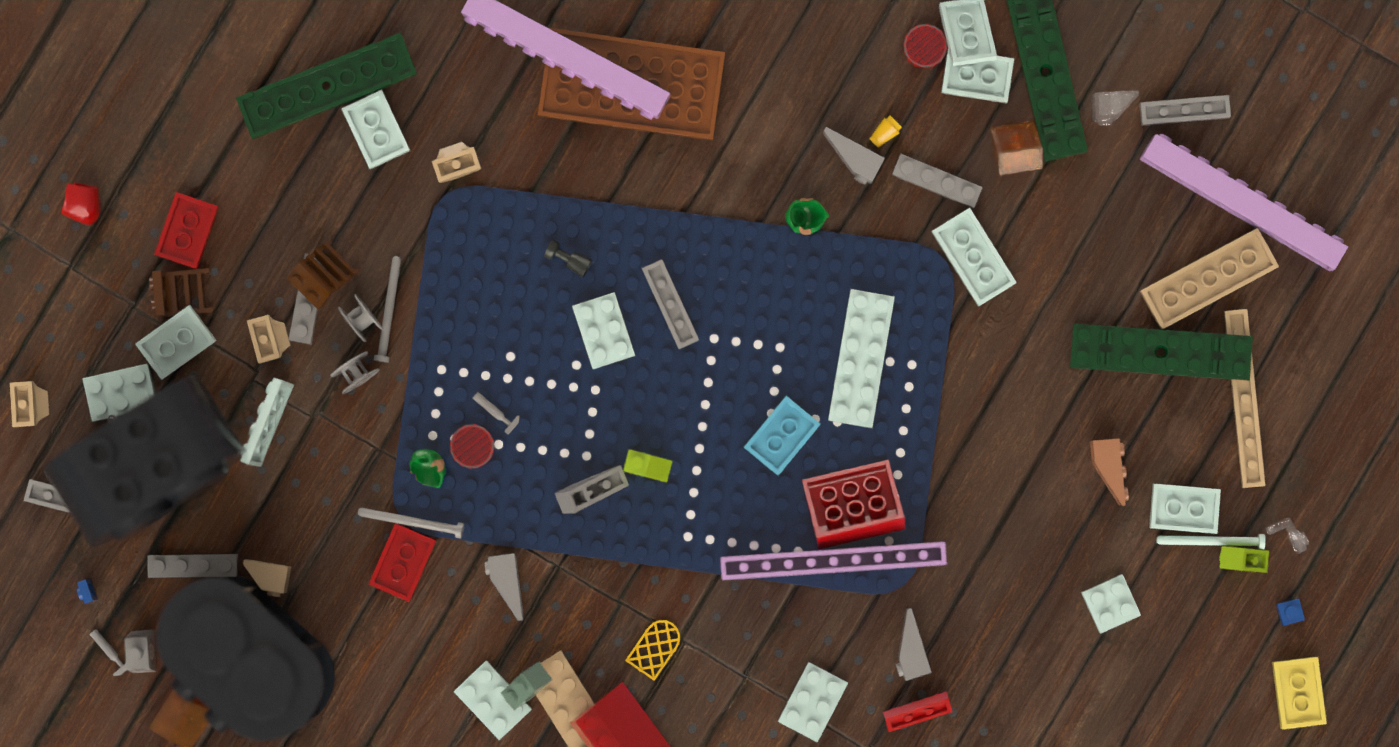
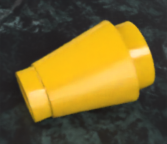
(885, 131)

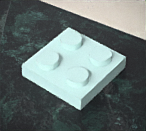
(1111, 603)

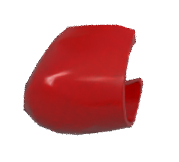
(82, 203)

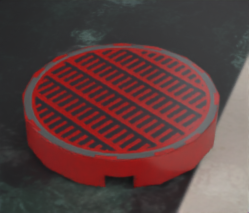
(925, 46)
(472, 446)

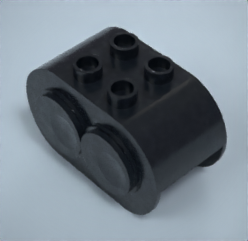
(145, 462)
(243, 658)

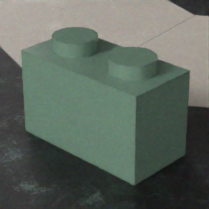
(526, 686)

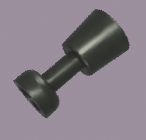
(576, 262)

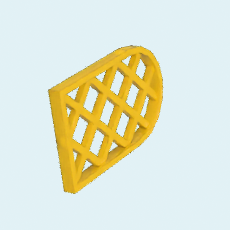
(640, 668)

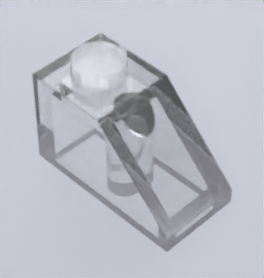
(1110, 105)

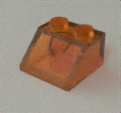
(1016, 148)
(180, 720)

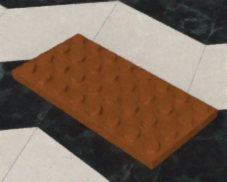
(685, 72)

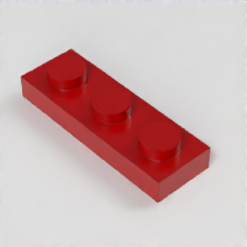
(917, 711)

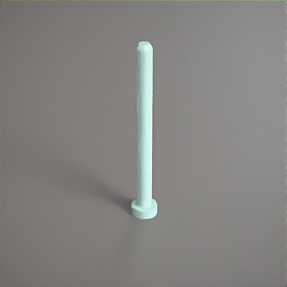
(1258, 541)

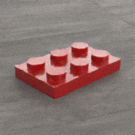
(186, 230)
(402, 562)

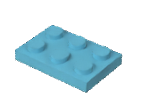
(782, 435)

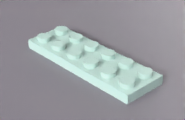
(861, 358)

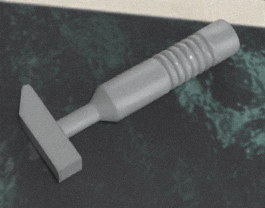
(493, 410)
(109, 651)

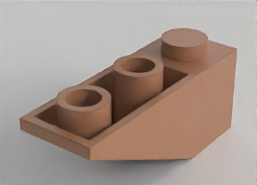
(1108, 463)

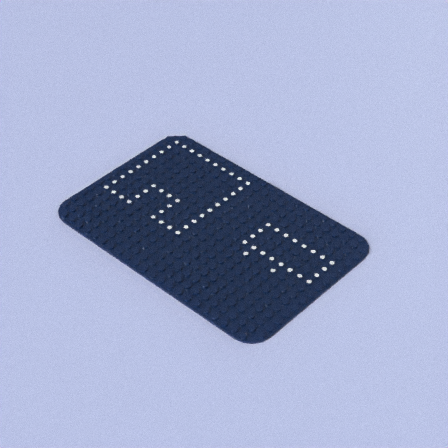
(766, 327)

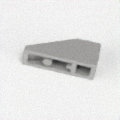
(858, 159)
(591, 490)
(505, 577)
(911, 653)

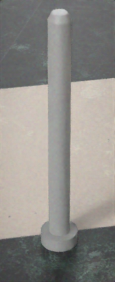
(388, 311)
(412, 521)

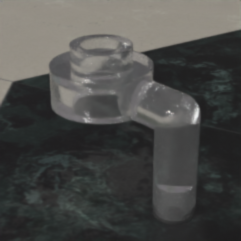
(1296, 538)

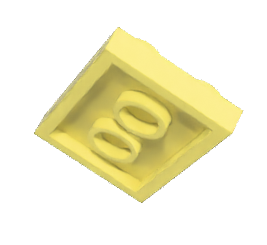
(1299, 693)

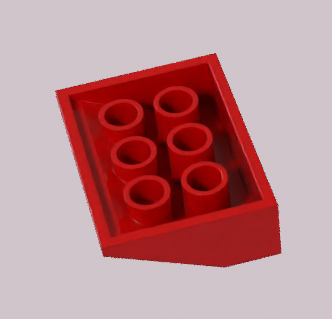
(854, 504)
(617, 722)

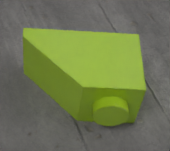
(647, 466)
(1244, 559)

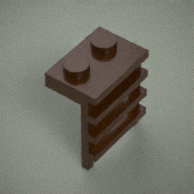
(315, 281)
(166, 296)

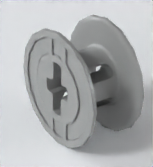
(360, 318)
(355, 373)

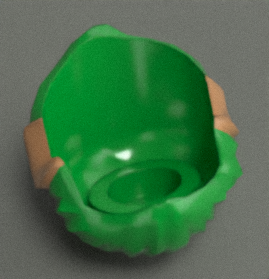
(806, 216)
(428, 467)

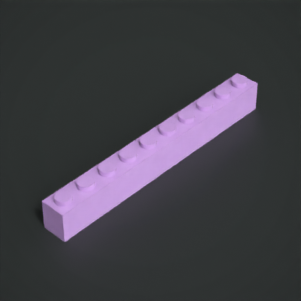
(568, 55)
(1243, 202)
(833, 560)

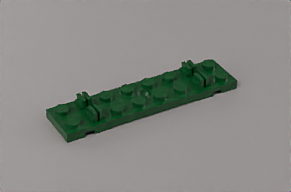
(303, 94)
(1050, 95)
(1185, 352)

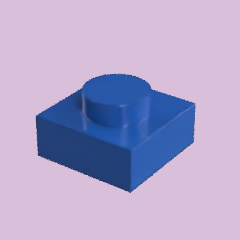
(86, 591)
(1290, 612)

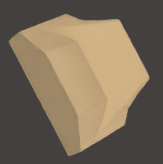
(455, 162)
(268, 338)
(28, 403)

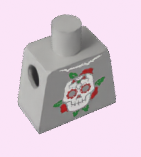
(140, 651)

